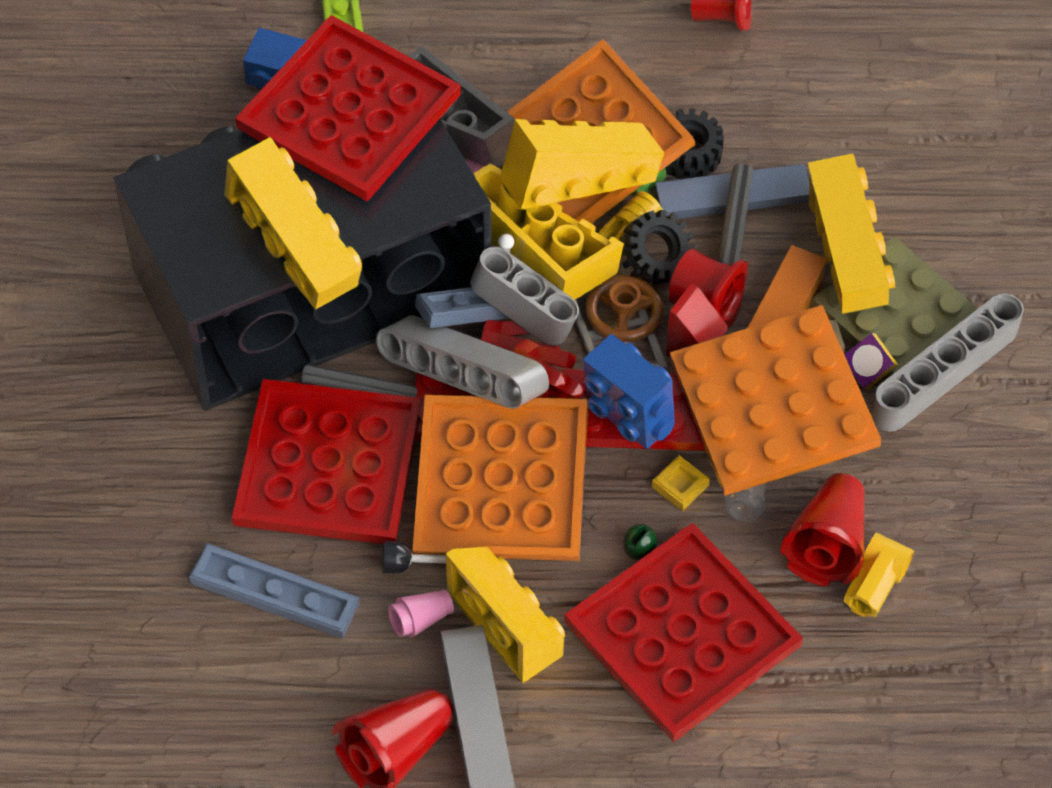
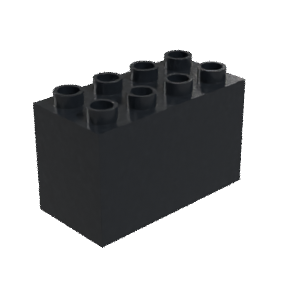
(231, 301)

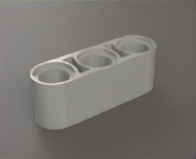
(524, 296)

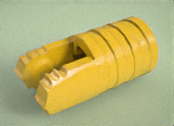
(636, 207)

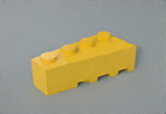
(577, 161)
(292, 222)
(848, 233)
(549, 240)

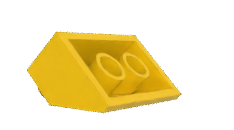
(509, 613)

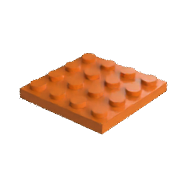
(600, 90)
(774, 400)
(501, 477)

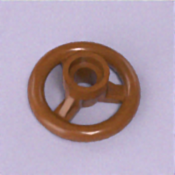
(625, 300)

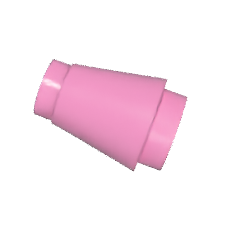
(417, 612)

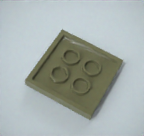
(918, 309)

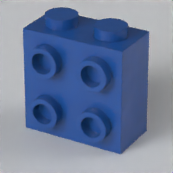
(629, 391)

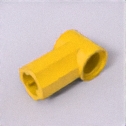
(882, 567)

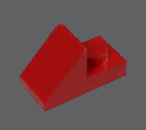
(693, 321)

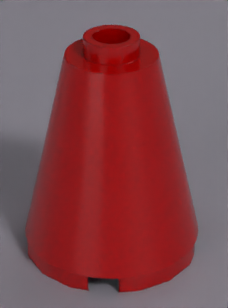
(829, 533)
(390, 739)

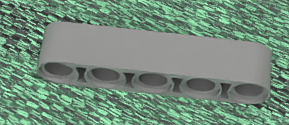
(463, 362)
(941, 376)
(476, 708)

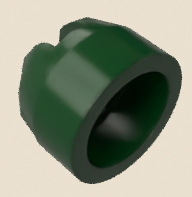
(645, 544)

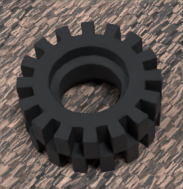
(705, 157)
(636, 252)

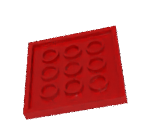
(349, 107)
(327, 462)
(683, 631)

